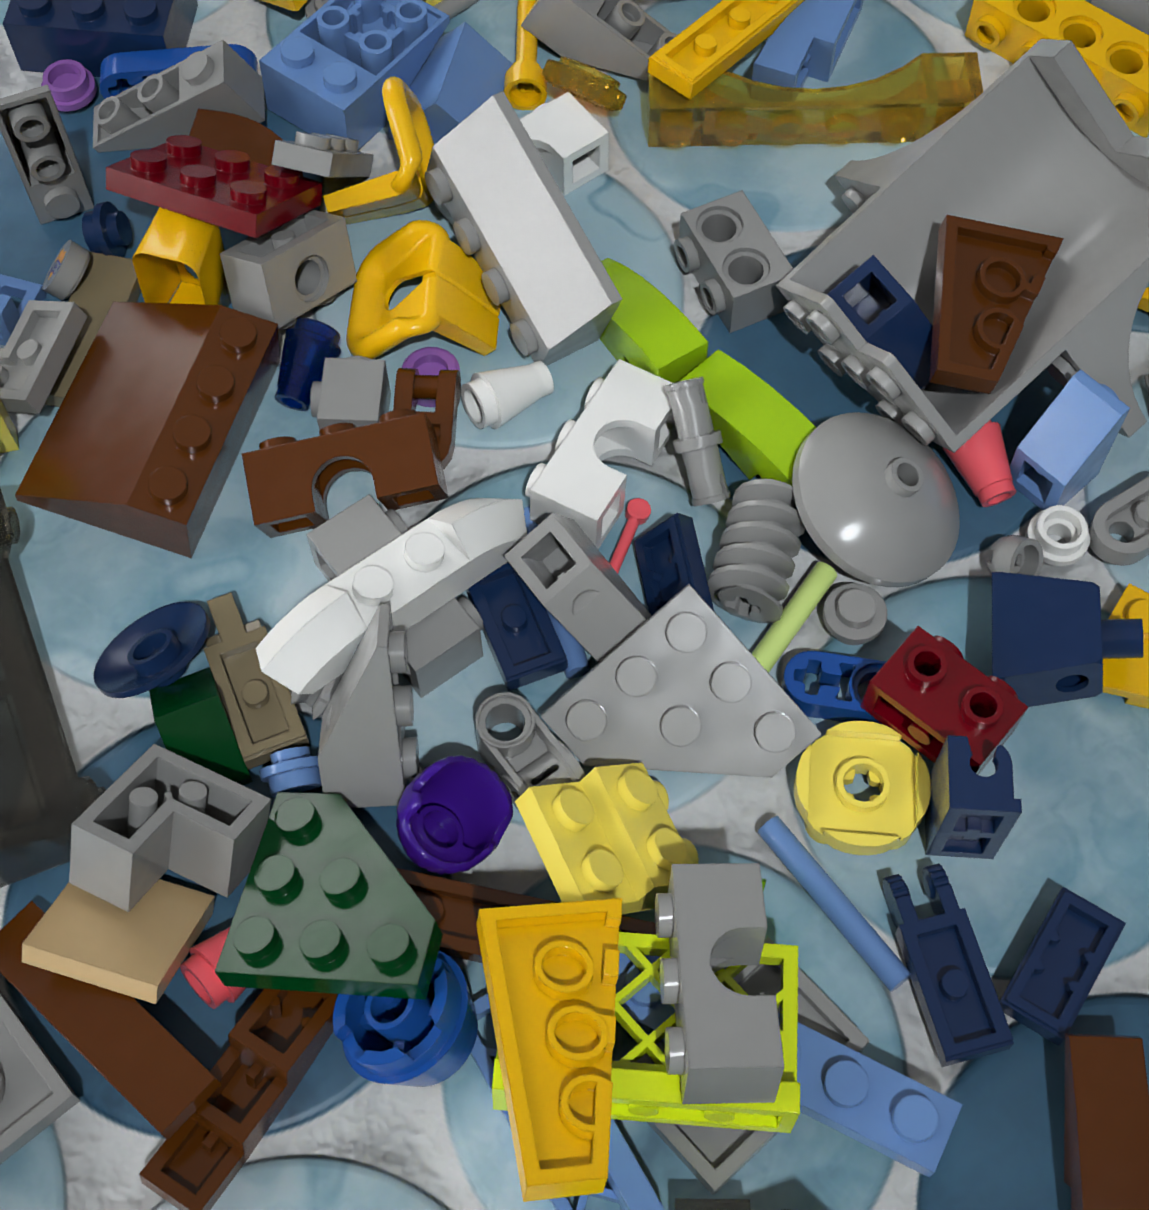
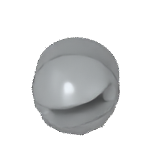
(1006, 550)

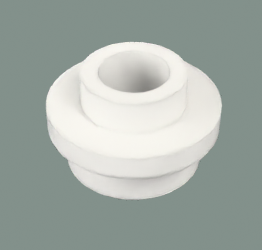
(1063, 522)

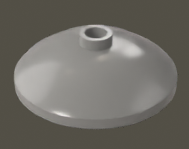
(876, 500)

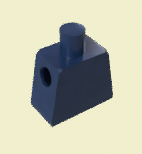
(1053, 637)

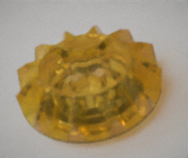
(585, 83)

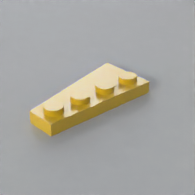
(554, 1028)

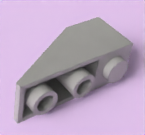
(599, 33)
(169, 100)
(43, 154)
(577, 585)
(363, 726)

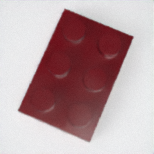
(214, 185)

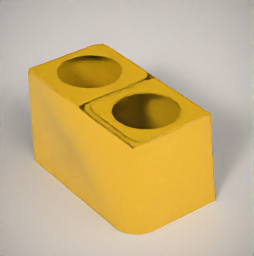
(166, 249)

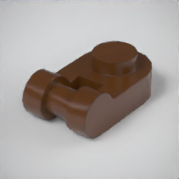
(446, 391)

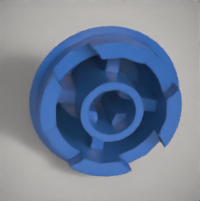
(410, 1038)

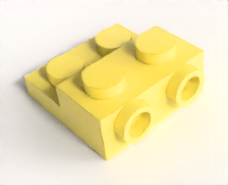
(606, 836)

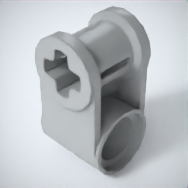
(529, 759)

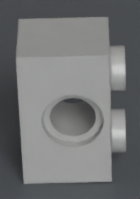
(290, 268)

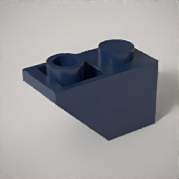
(887, 317)

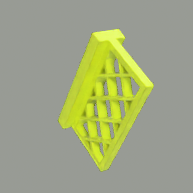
(645, 1089)

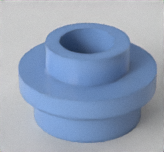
(292, 771)

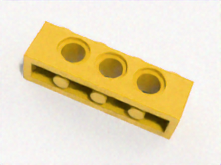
(1108, 45)

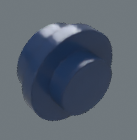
(106, 230)

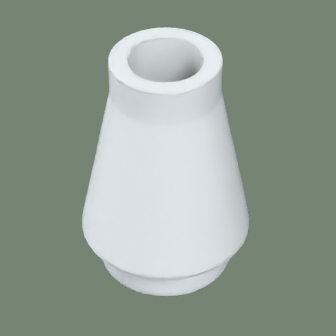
(503, 393)

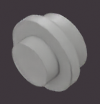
(854, 613)

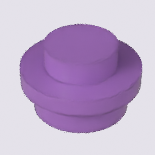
(69, 84)

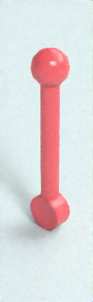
(636, 513)

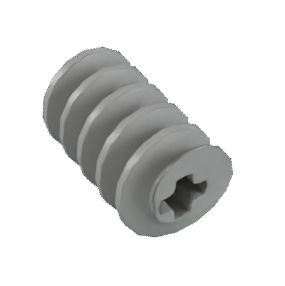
(757, 551)

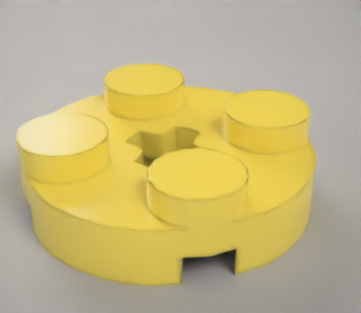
(854, 825)

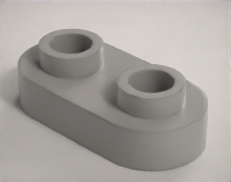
(1128, 517)

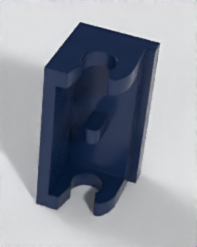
(968, 811)

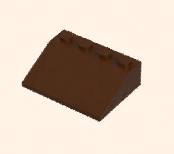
(155, 421)

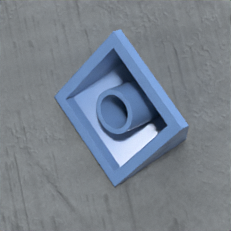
(457, 79)

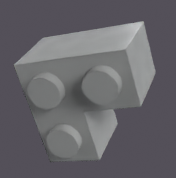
(166, 818)

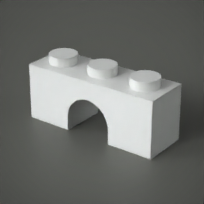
(568, 142)
(621, 417)

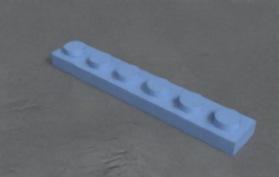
(842, 1088)

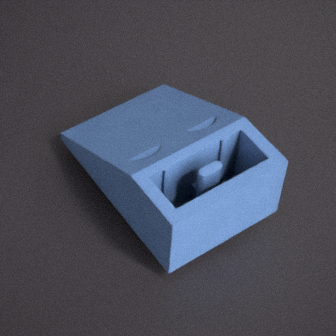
(336, 62)

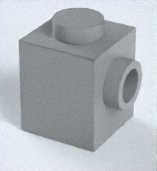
(351, 392)

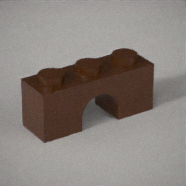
(292, 477)

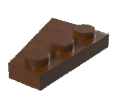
(982, 298)

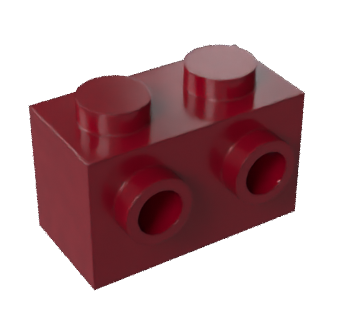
(936, 693)

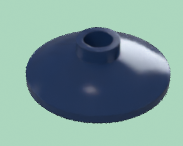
(152, 650)

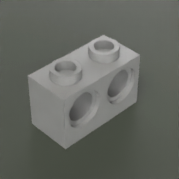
(733, 260)

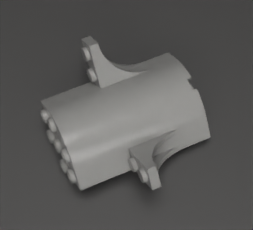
(1024, 155)

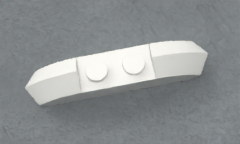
(410, 573)

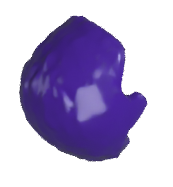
(453, 815)

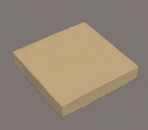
(119, 948)

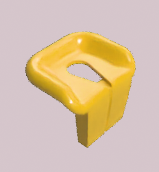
(402, 189)
(446, 301)

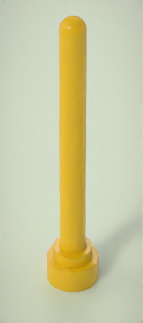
(524, 79)

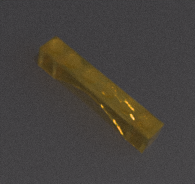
(879, 110)

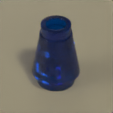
(303, 361)

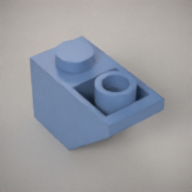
(1068, 442)

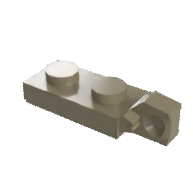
(253, 701)

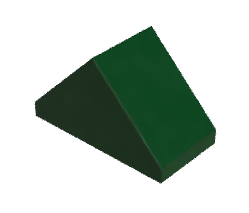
(197, 725)

